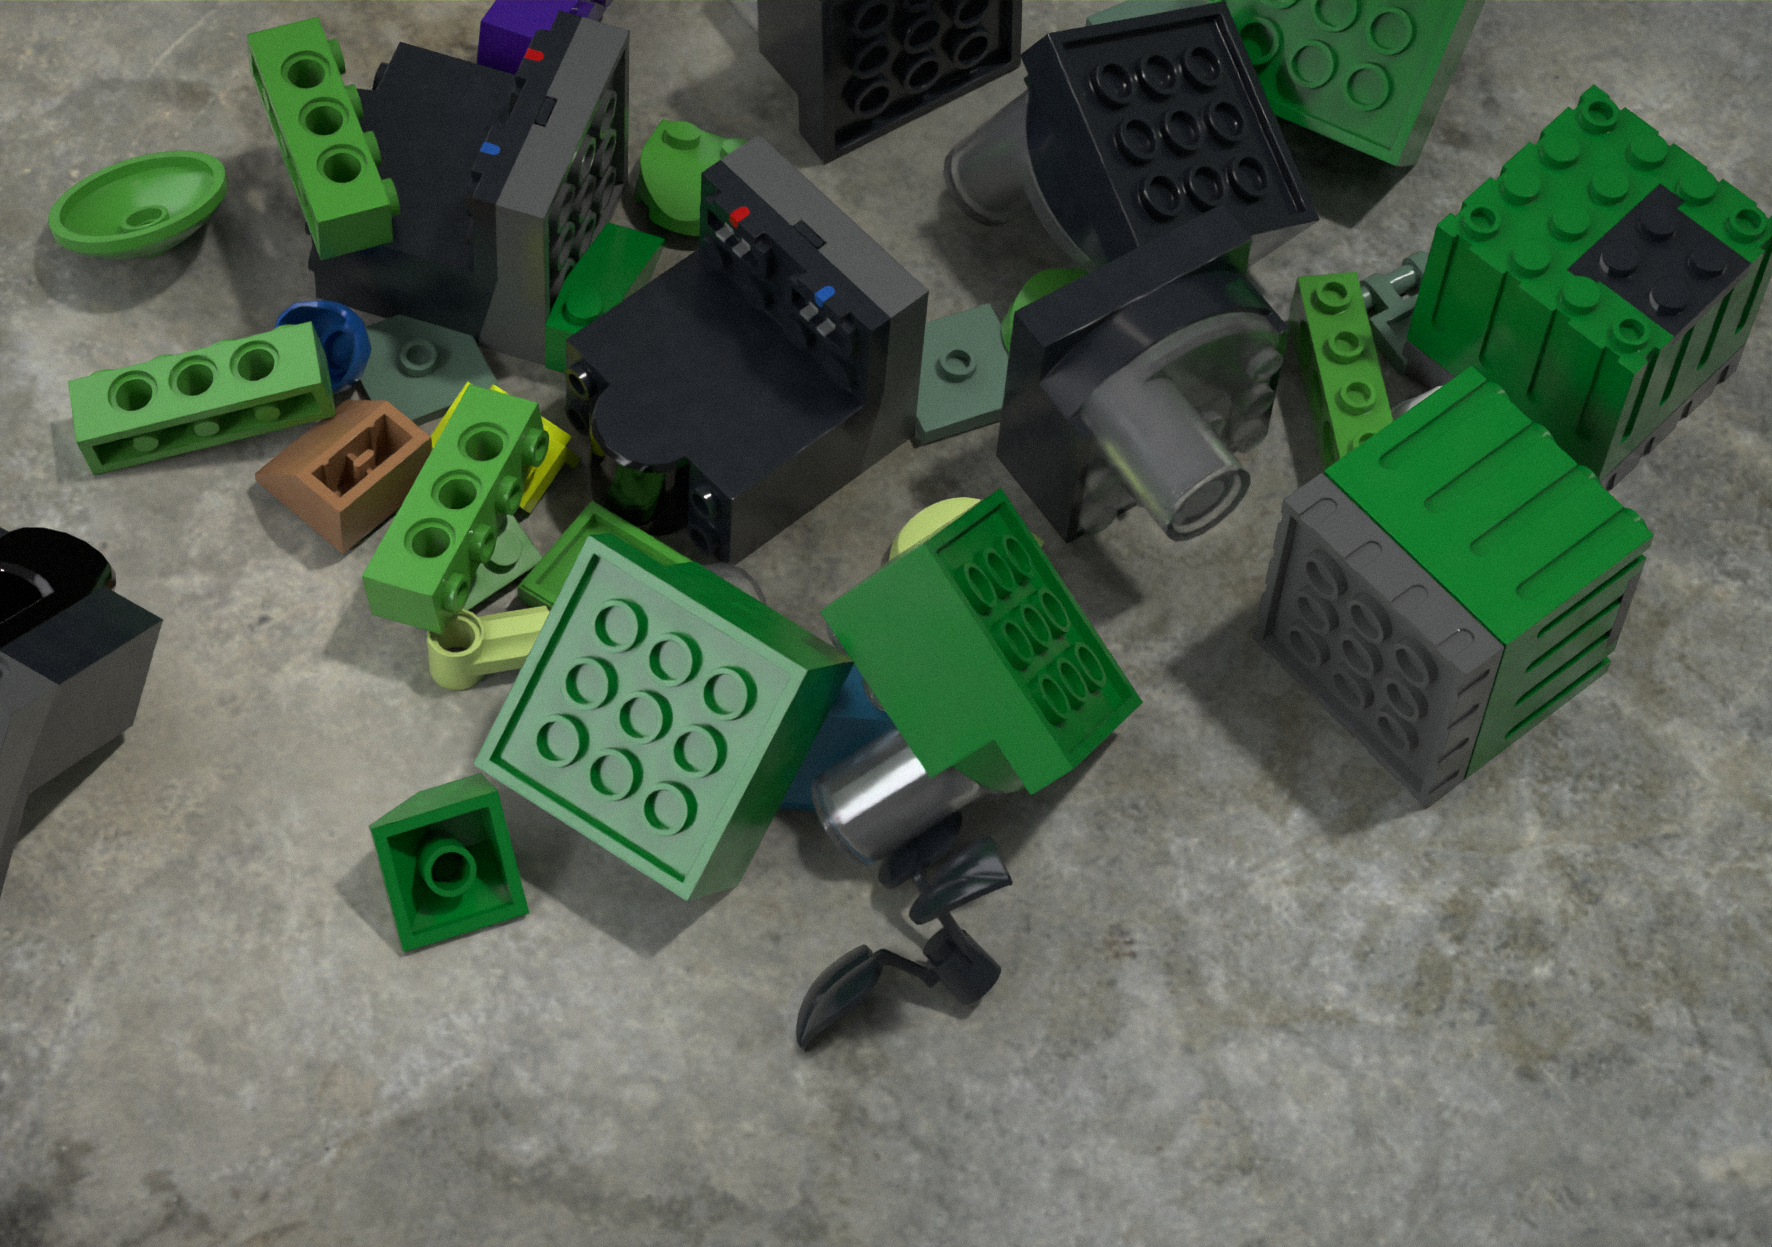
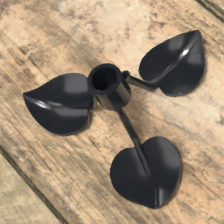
(950, 952)

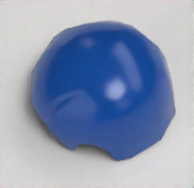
(341, 336)

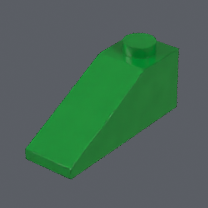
(606, 274)

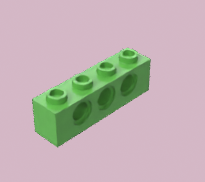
(322, 138)
(1338, 363)
(180, 420)
(455, 509)

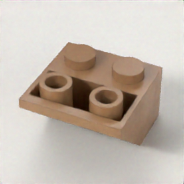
(349, 470)

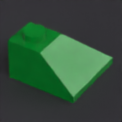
(448, 862)

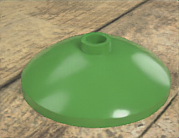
(139, 205)

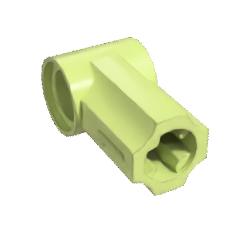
(492, 645)

